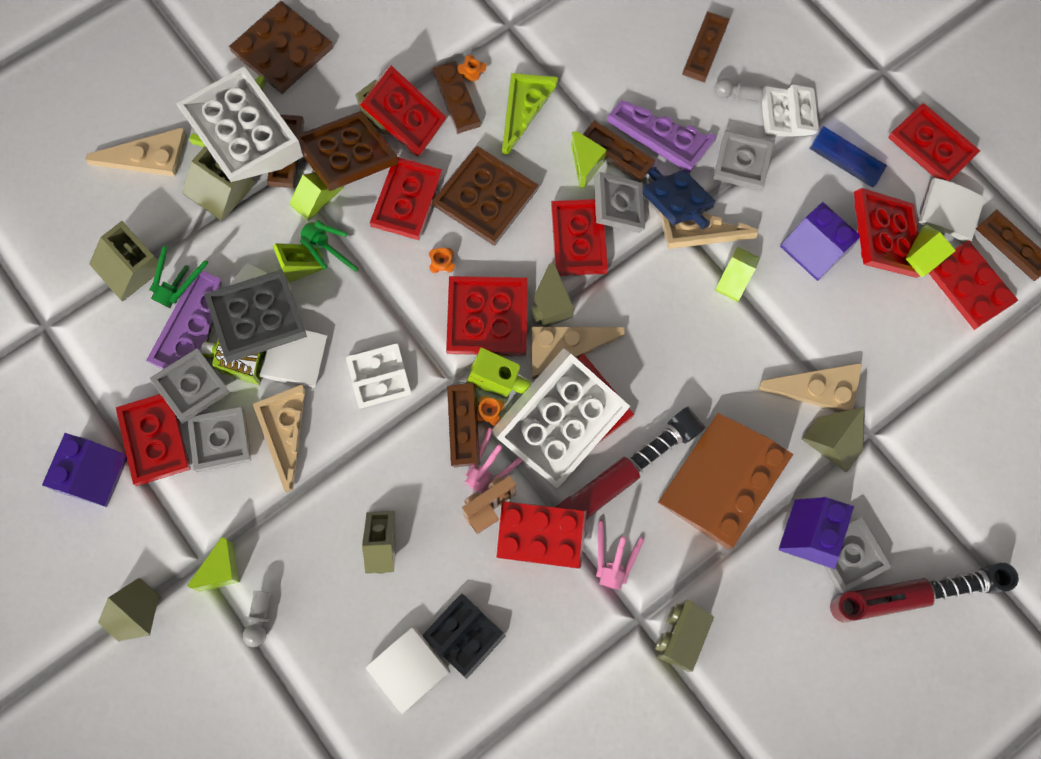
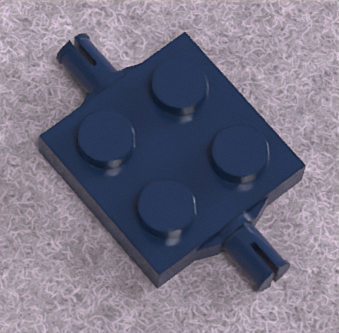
(679, 197)

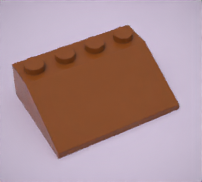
(725, 480)

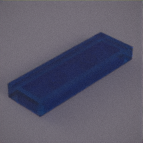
(848, 156)

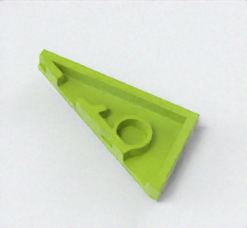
(525, 100)

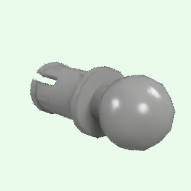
(725, 88)
(255, 634)

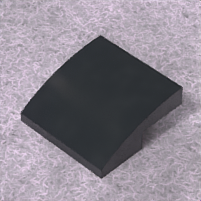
(464, 635)

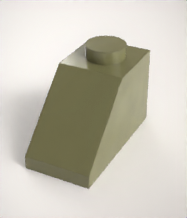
(551, 299)
(379, 542)

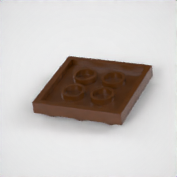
(281, 47)
(346, 150)
(485, 195)

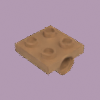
(480, 508)

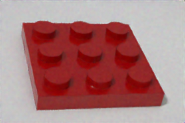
(886, 231)
(487, 315)

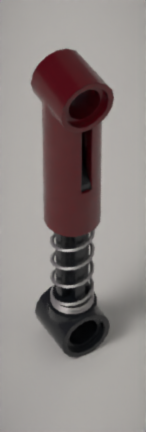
(625, 471)
(922, 593)

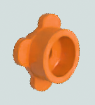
(474, 73)
(441, 253)
(496, 406)

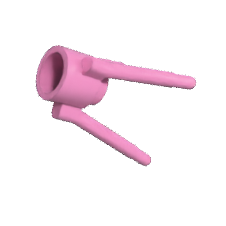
(479, 477)
(614, 575)

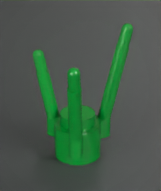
(314, 236)
(169, 294)

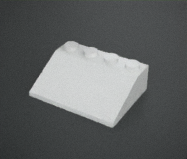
(241, 127)
(560, 418)

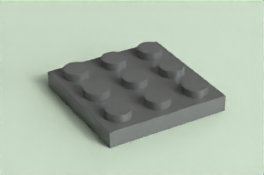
(255, 316)

